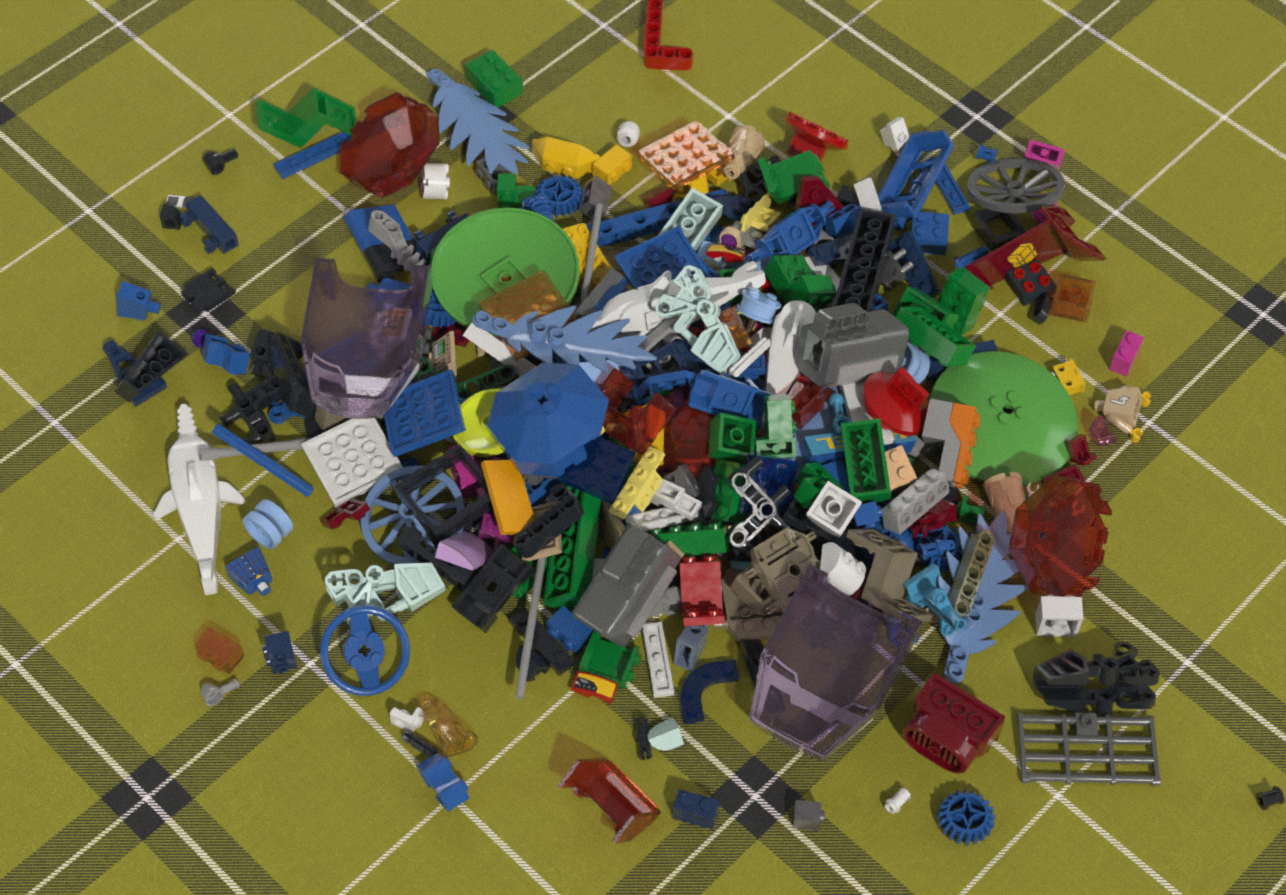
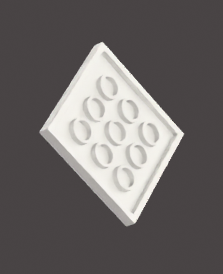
(351, 458)

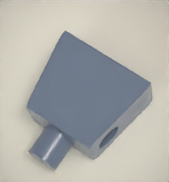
(692, 637)

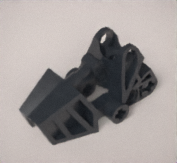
(1064, 676)

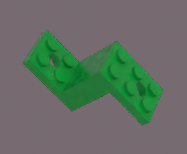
(305, 117)
(785, 176)

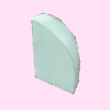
(665, 735)

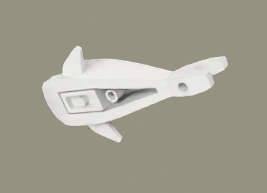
(781, 354)

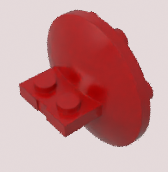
(812, 137)
(896, 401)

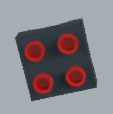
(1030, 282)

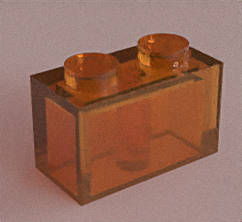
(219, 651)

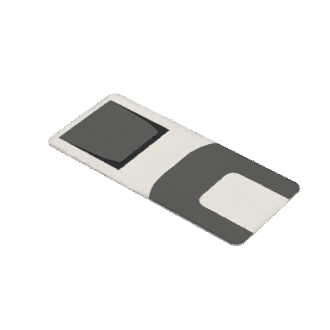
(178, 201)

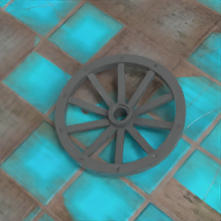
(1016, 191)

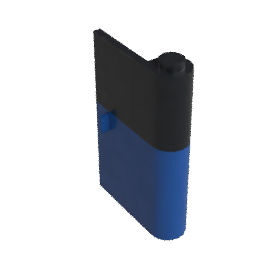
(374, 250)

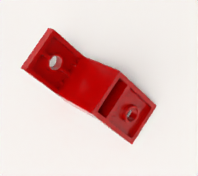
(701, 590)

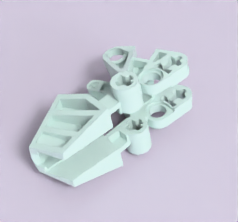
(715, 344)
(413, 584)

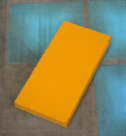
(508, 496)

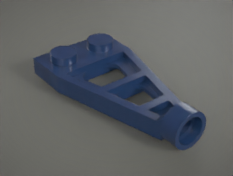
(117, 355)
(682, 356)

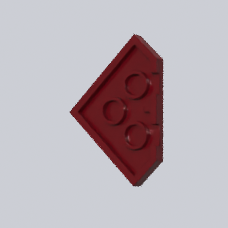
(814, 191)

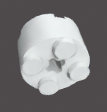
(435, 181)

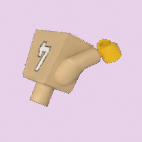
(1122, 409)

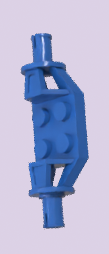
(792, 233)
(664, 382)

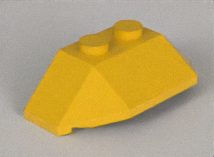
(563, 157)

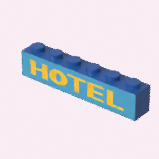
(829, 447)

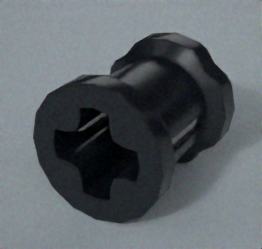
(1270, 798)

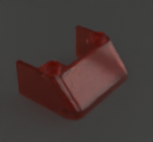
(641, 424)
(613, 794)

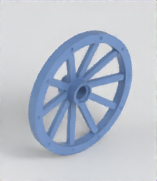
(409, 520)

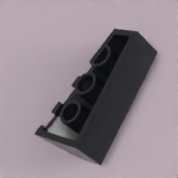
(152, 362)

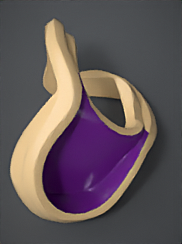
(732, 237)

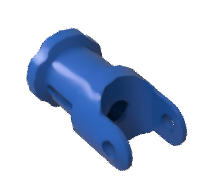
(938, 546)

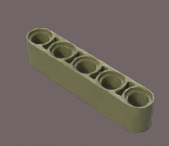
(971, 566)

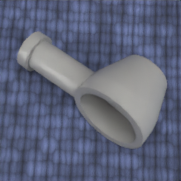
(213, 694)

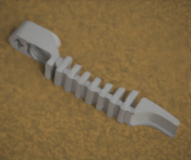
(390, 234)

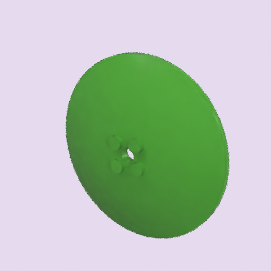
(496, 246)
(1028, 438)

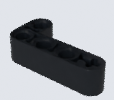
(550, 523)

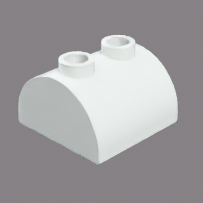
(833, 509)
(843, 569)

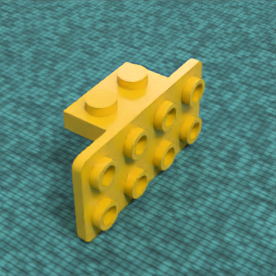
(581, 238)

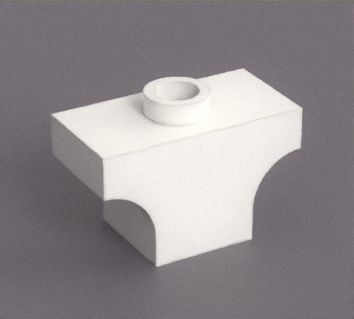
(895, 135)

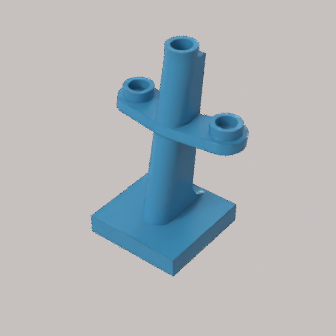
(925, 592)

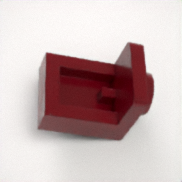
(1079, 450)

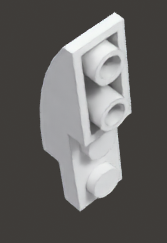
(676, 499)

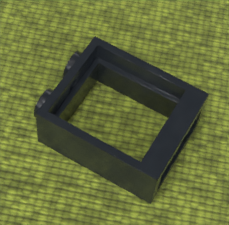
(978, 224)

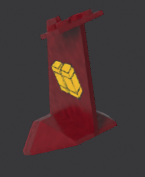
(1040, 243)

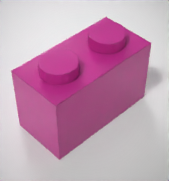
(1045, 153)
(1126, 353)

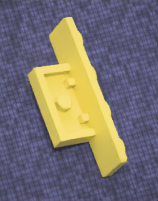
(760, 215)
(640, 485)

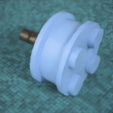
(757, 307)

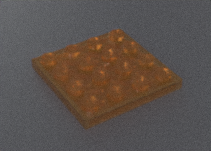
(686, 155)
(525, 297)

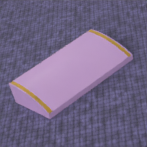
(464, 550)

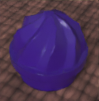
(198, 337)

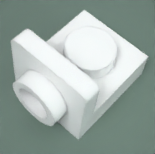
(405, 721)

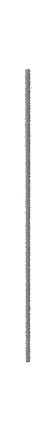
(541, 561)

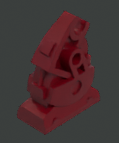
(934, 518)

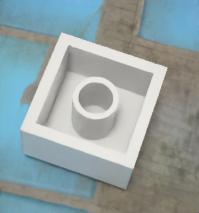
(1059, 616)

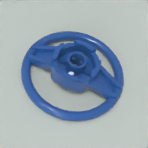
(366, 666)

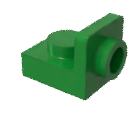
(967, 512)

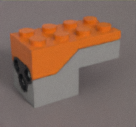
(953, 428)

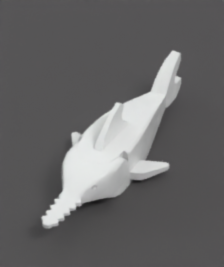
(640, 303)
(196, 497)

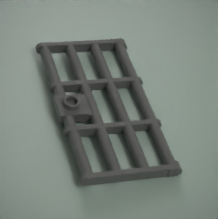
(1087, 733)

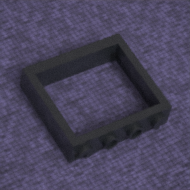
(435, 468)

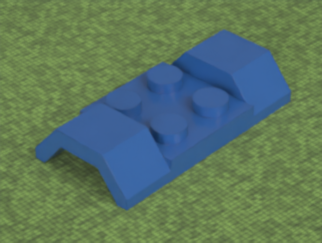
(728, 396)

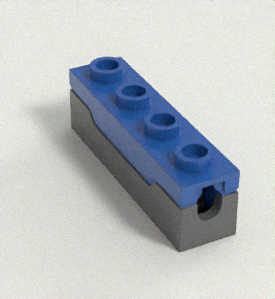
(608, 288)

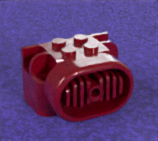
(951, 725)

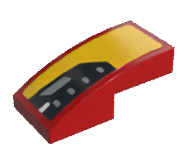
(731, 253)
(590, 684)

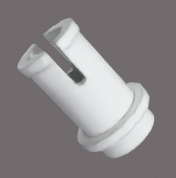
(893, 805)

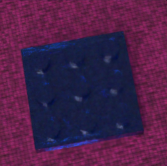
(601, 471)
(770, 478)

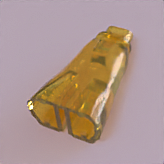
(450, 733)

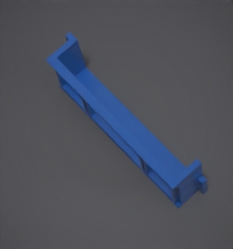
(905, 164)

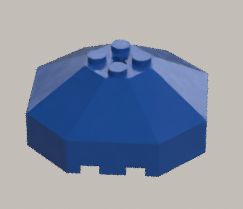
(551, 434)

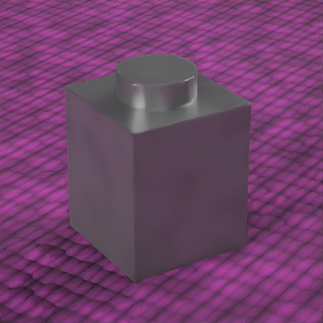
(808, 815)

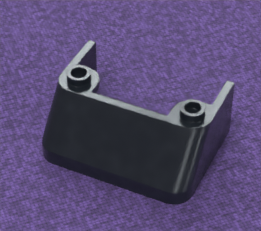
(283, 360)

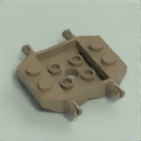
(777, 576)
(740, 620)

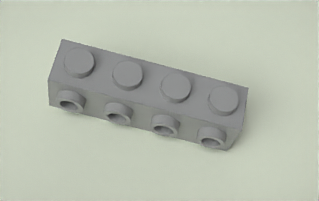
(915, 501)

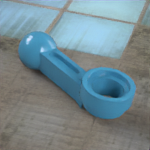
(836, 401)

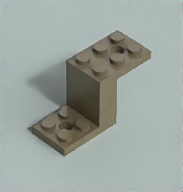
(888, 571)

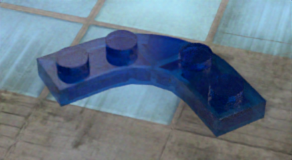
(698, 682)

